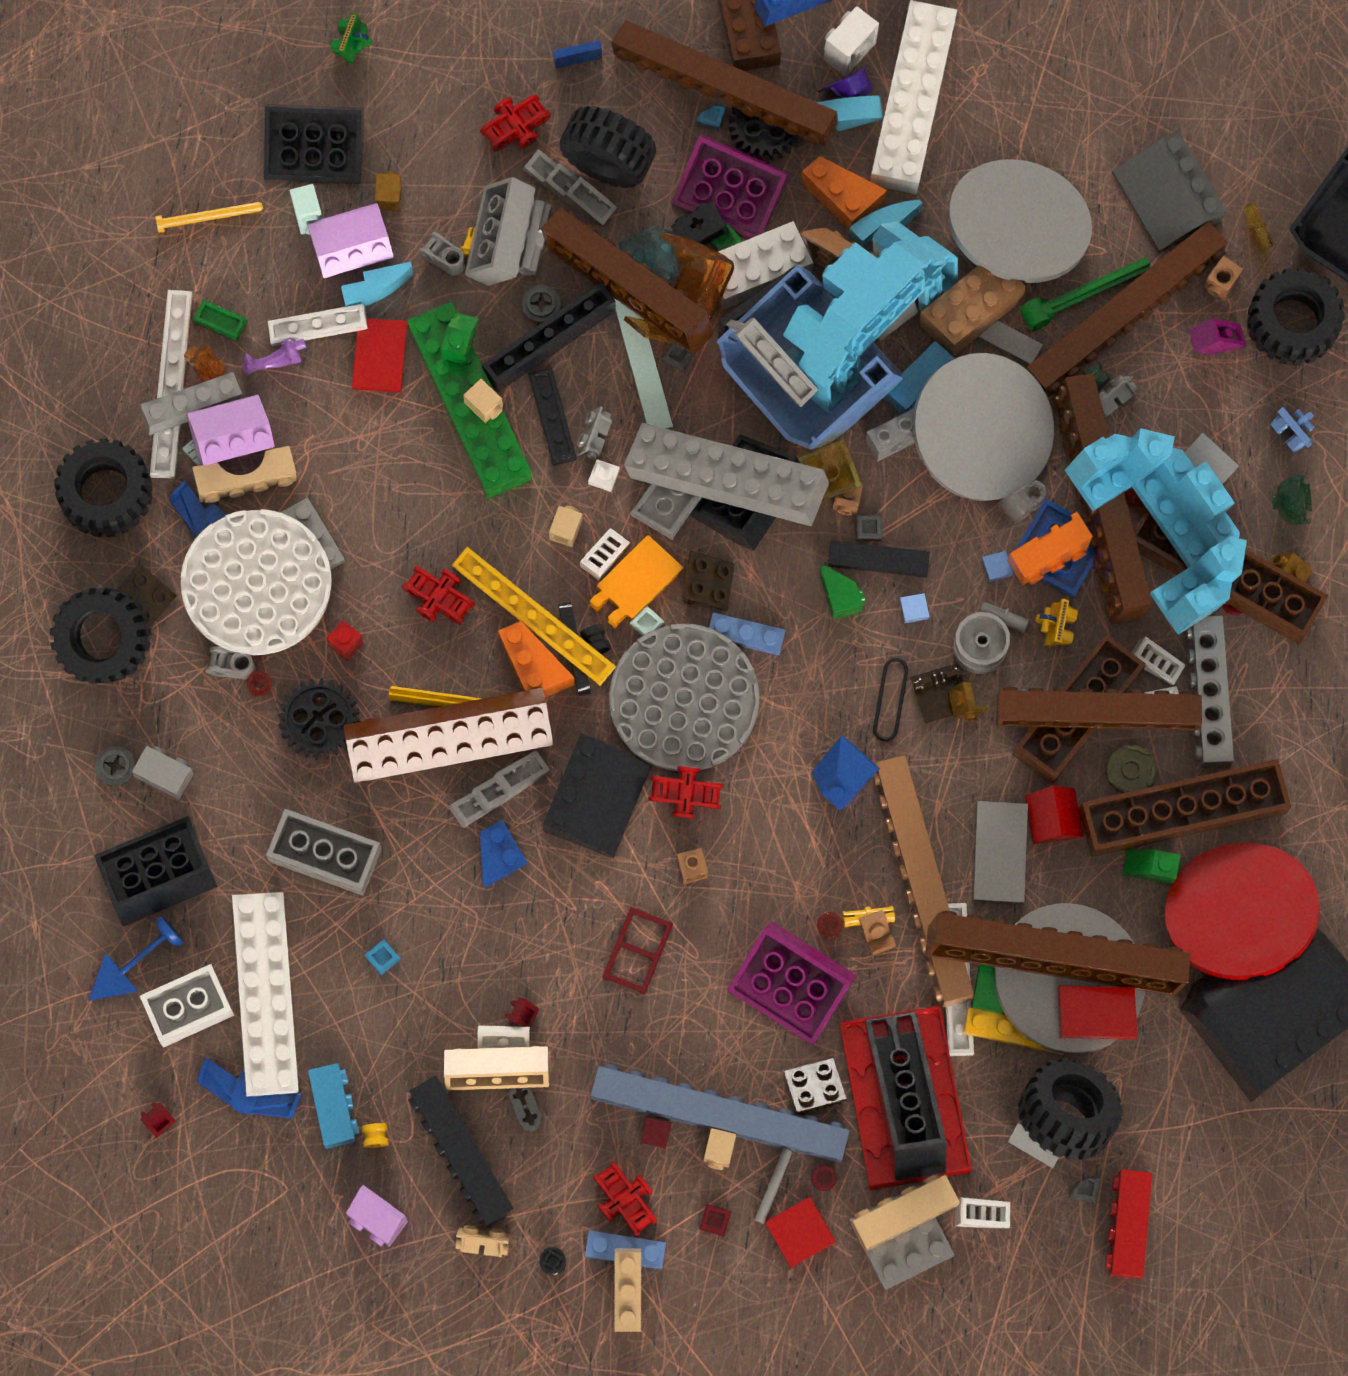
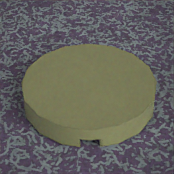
(1130, 769)

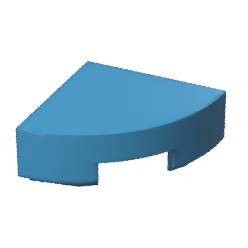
(712, 117)

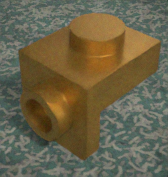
(1292, 564)
(963, 702)

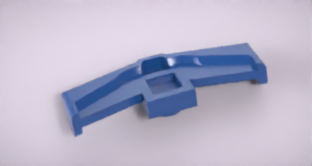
(193, 511)
(234, 1093)

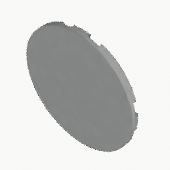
(1020, 220)
(983, 426)
(684, 697)
(1032, 998)

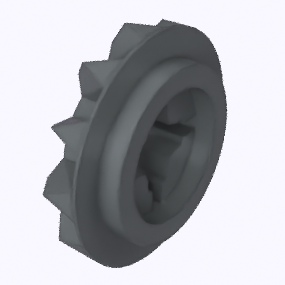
(532, 297)
(109, 756)

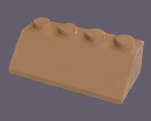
(825, 246)

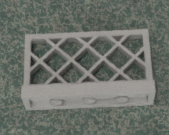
(774, 360)

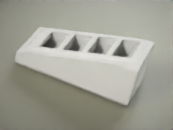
(594, 570)
(1152, 668)
(960, 1213)

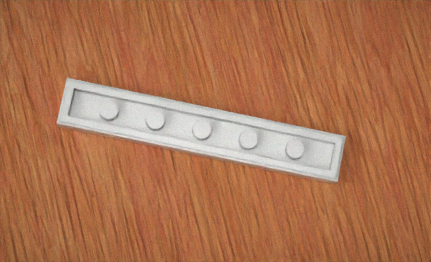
(958, 1043)

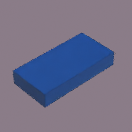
(577, 54)

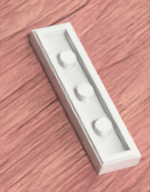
(318, 324)

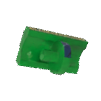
(353, 39)

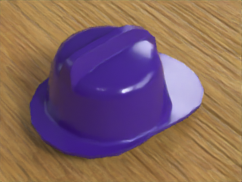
(852, 86)

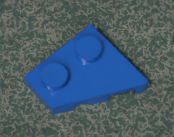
(499, 853)

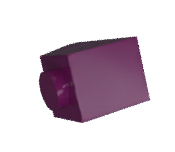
(1217, 337)

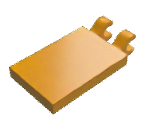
(636, 581)

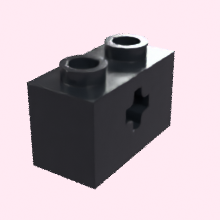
(711, 222)

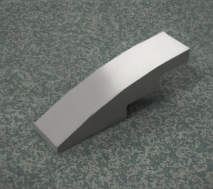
(569, 188)
(499, 789)

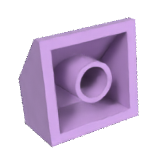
(376, 1217)

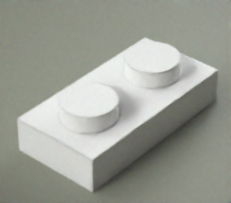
(503, 1036)

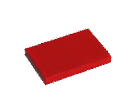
(380, 356)
(1097, 1012)

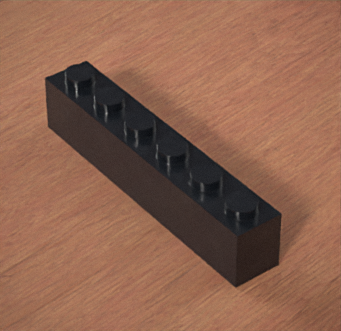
(549, 337)
(461, 1151)

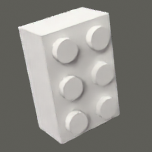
(186, 1005)

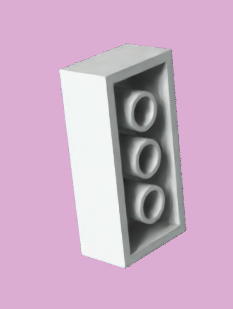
(762, 261)

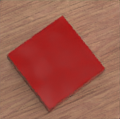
(800, 1232)

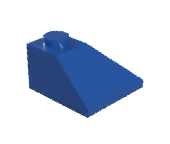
(843, 773)

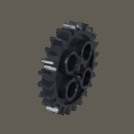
(762, 142)
(304, 703)

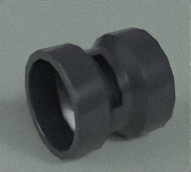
(595, 637)
(552, 1261)

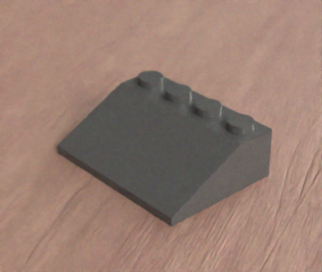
(1169, 191)

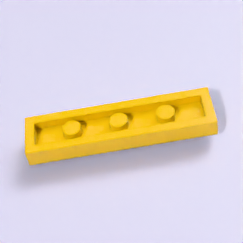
(996, 1028)

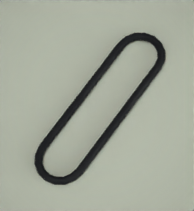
(900, 701)

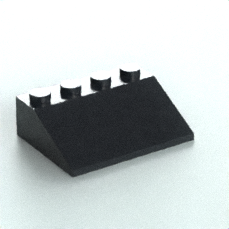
(313, 143)
(737, 523)
(596, 796)
(155, 871)

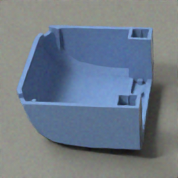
(807, 424)

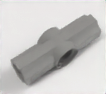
(534, 238)

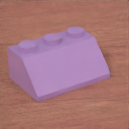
(350, 240)
(230, 430)

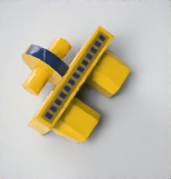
(1054, 622)

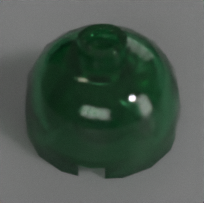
(1293, 500)

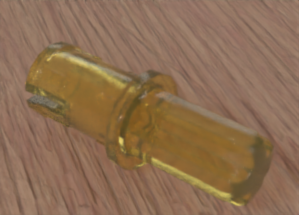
(1258, 227)

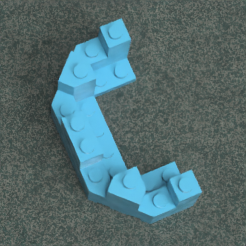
(867, 301)
(1185, 504)

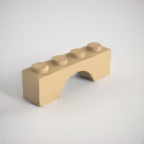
(214, 482)

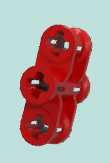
(515, 123)
(438, 595)
(676, 791)
(630, 1205)

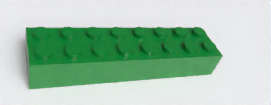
(488, 445)

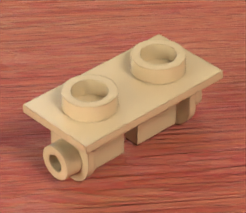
(473, 1238)

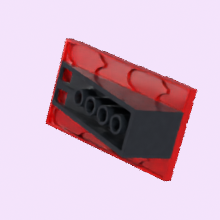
(905, 1097)

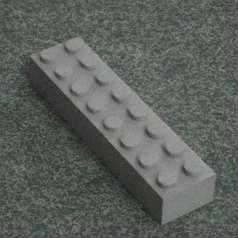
(726, 474)

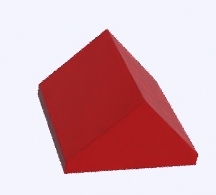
(1054, 815)

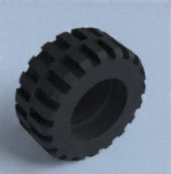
(608, 146)
(1304, 288)
(99, 457)
(68, 641)
(1056, 1128)

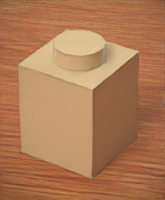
(483, 401)
(566, 525)
(719, 1149)

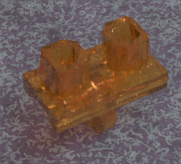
(205, 362)

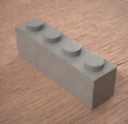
(172, 408)

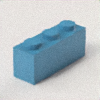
(905, 394)
(333, 1105)

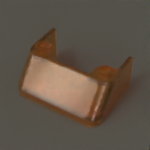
(701, 278)

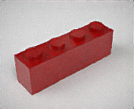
(1129, 1225)

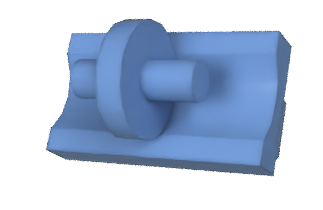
(1285, 421)

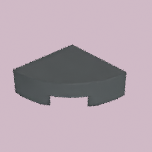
(1086, 1190)

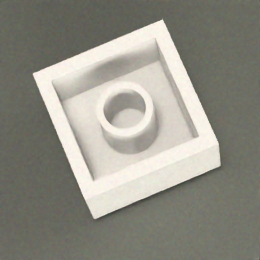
(850, 40)

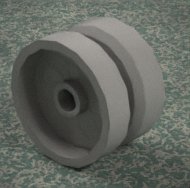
(968, 641)

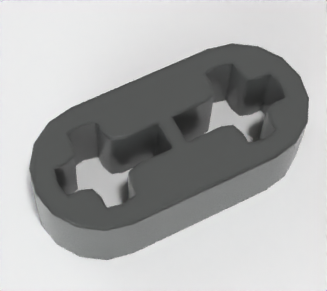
(519, 1109)

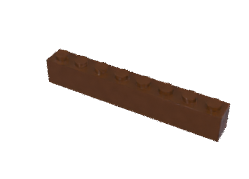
(1098, 709)

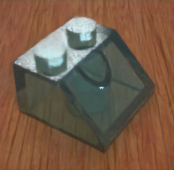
(653, 251)

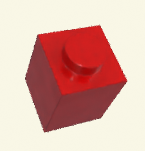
(344, 640)

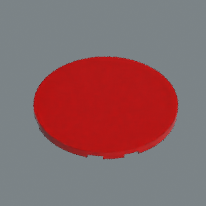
(1242, 910)

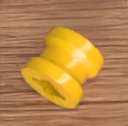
(375, 1135)

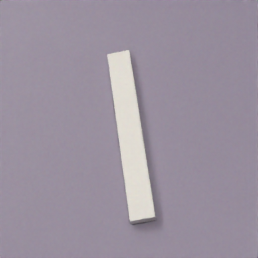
(171, 378)

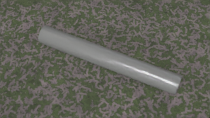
(773, 1186)

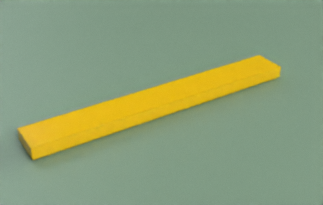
(534, 616)

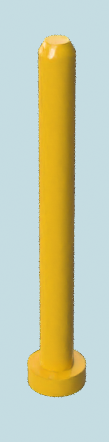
(207, 215)

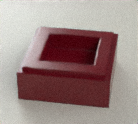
(656, 1132)
(715, 1220)

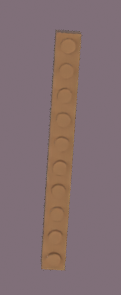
(920, 872)

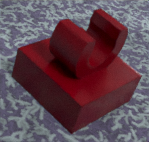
(523, 1013)
(157, 1119)

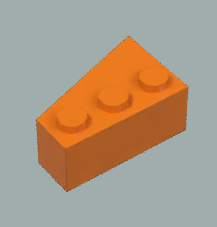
(842, 191)
(1050, 551)
(533, 662)

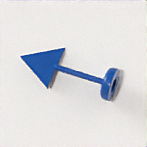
(112, 980)

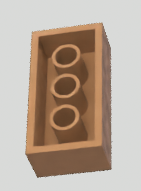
(970, 308)

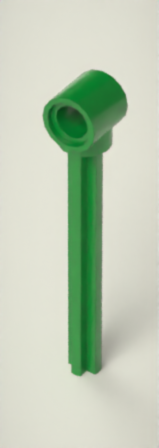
(1040, 312)

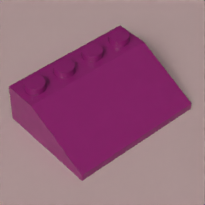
(736, 182)
(792, 982)

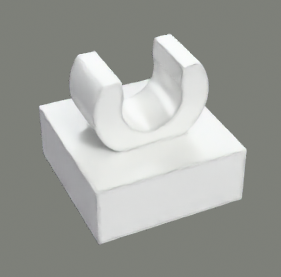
(603, 475)

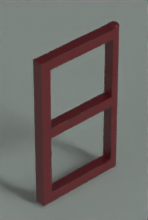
(620, 943)

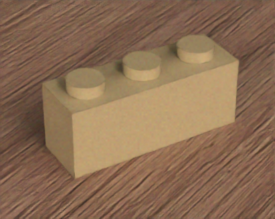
(627, 1289)

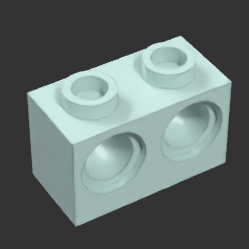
(305, 206)

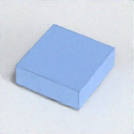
(914, 608)

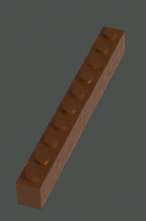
(725, 83)
(1128, 307)

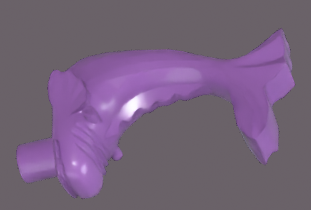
(284, 356)

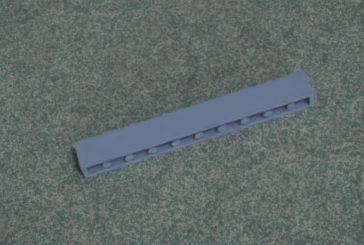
(711, 1111)

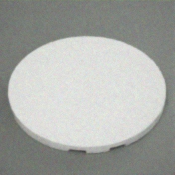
(256, 582)

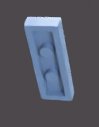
(749, 633)
(603, 1246)

